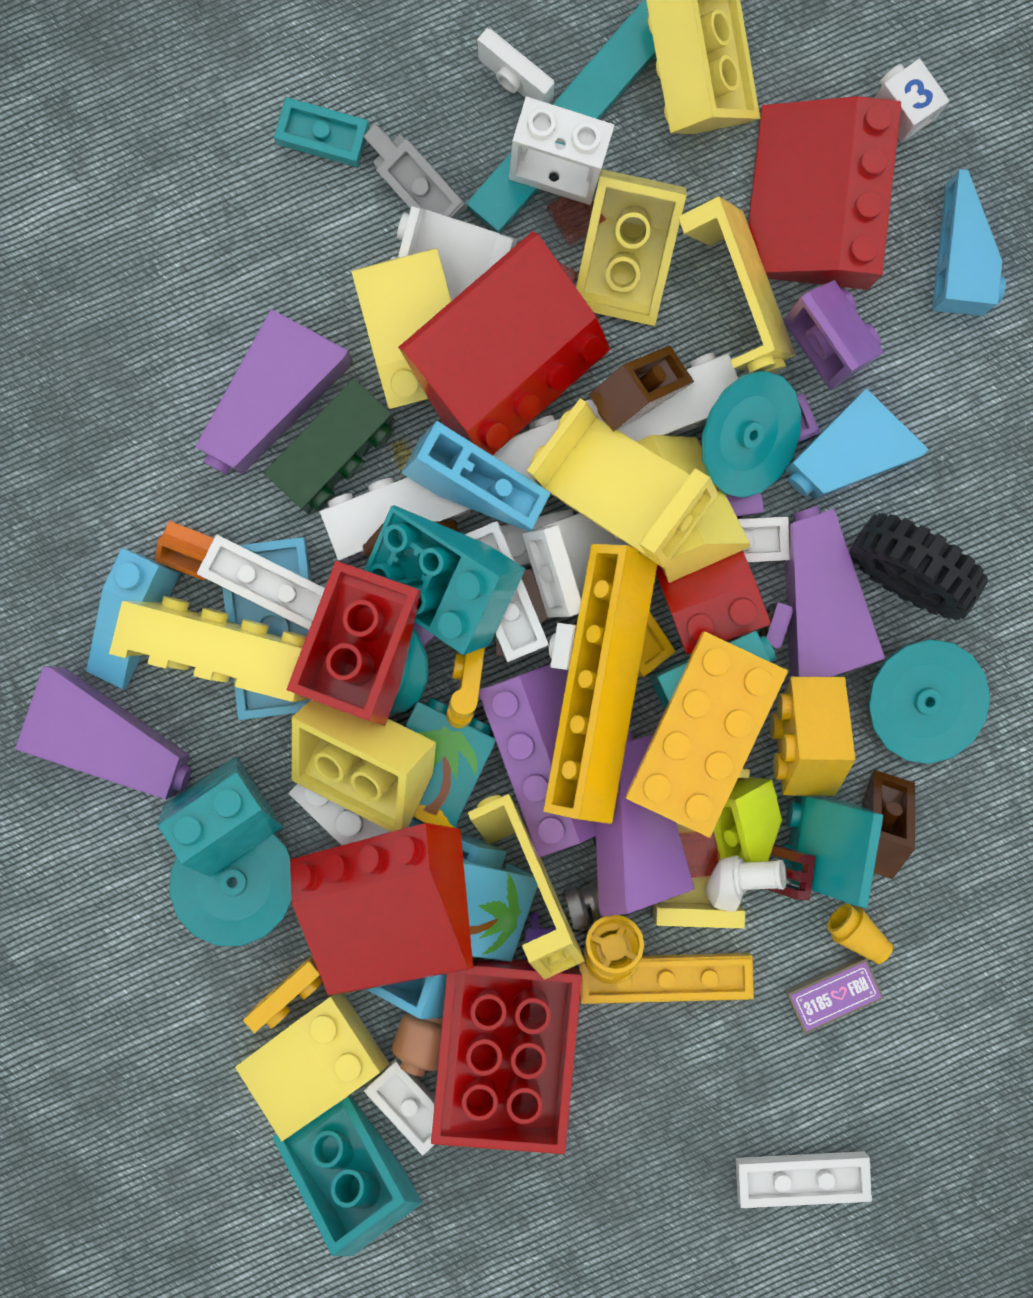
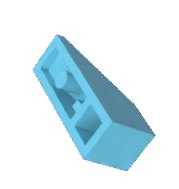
(968, 257)
(474, 478)
(130, 579)

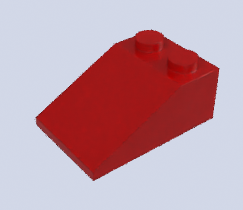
(714, 600)
(357, 644)

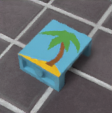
(497, 908)

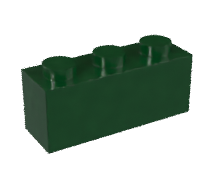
(332, 447)

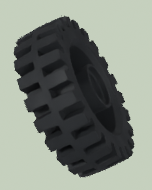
(918, 566)

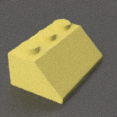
(703, 64)
(717, 532)
(361, 763)

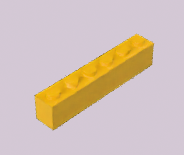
(601, 684)

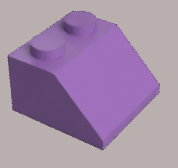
(833, 333)

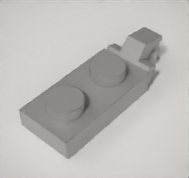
(412, 175)

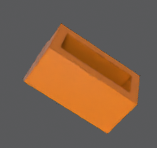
(182, 549)

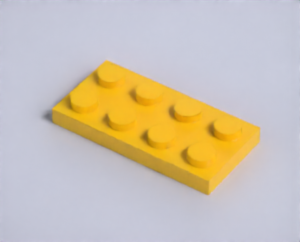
(706, 734)

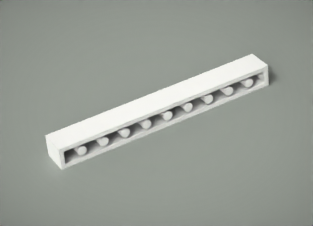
(356, 519)

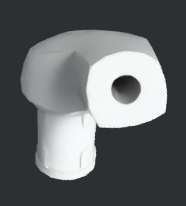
(734, 877)

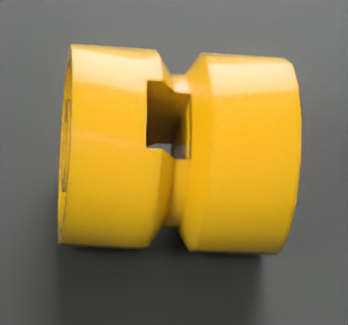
(613, 949)

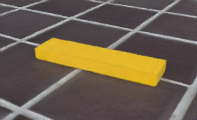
(676, 979)

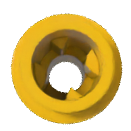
(857, 932)

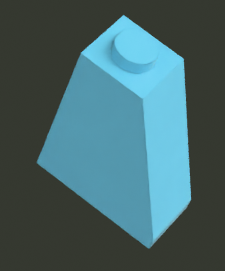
(853, 448)

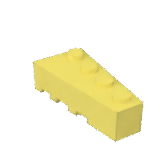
(210, 644)

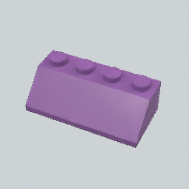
(525, 725)

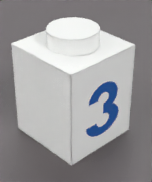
(919, 94)

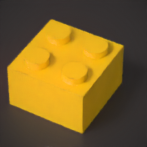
(812, 736)

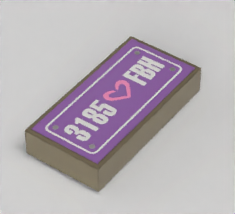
(834, 994)

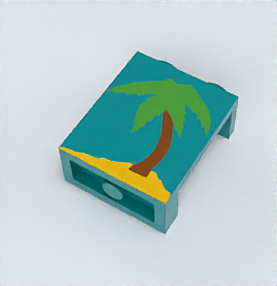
(457, 761)

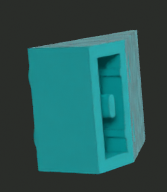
(459, 578)

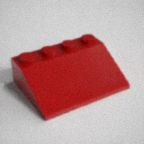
(824, 189)
(506, 346)
(385, 908)
(506, 1058)

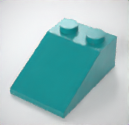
(842, 840)
(348, 1177)

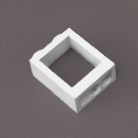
(576, 163)

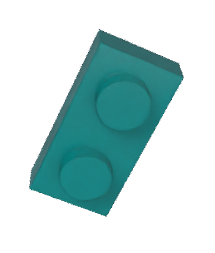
(321, 132)

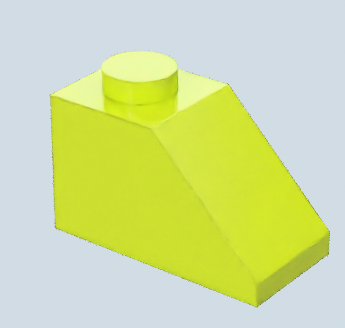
(749, 821)

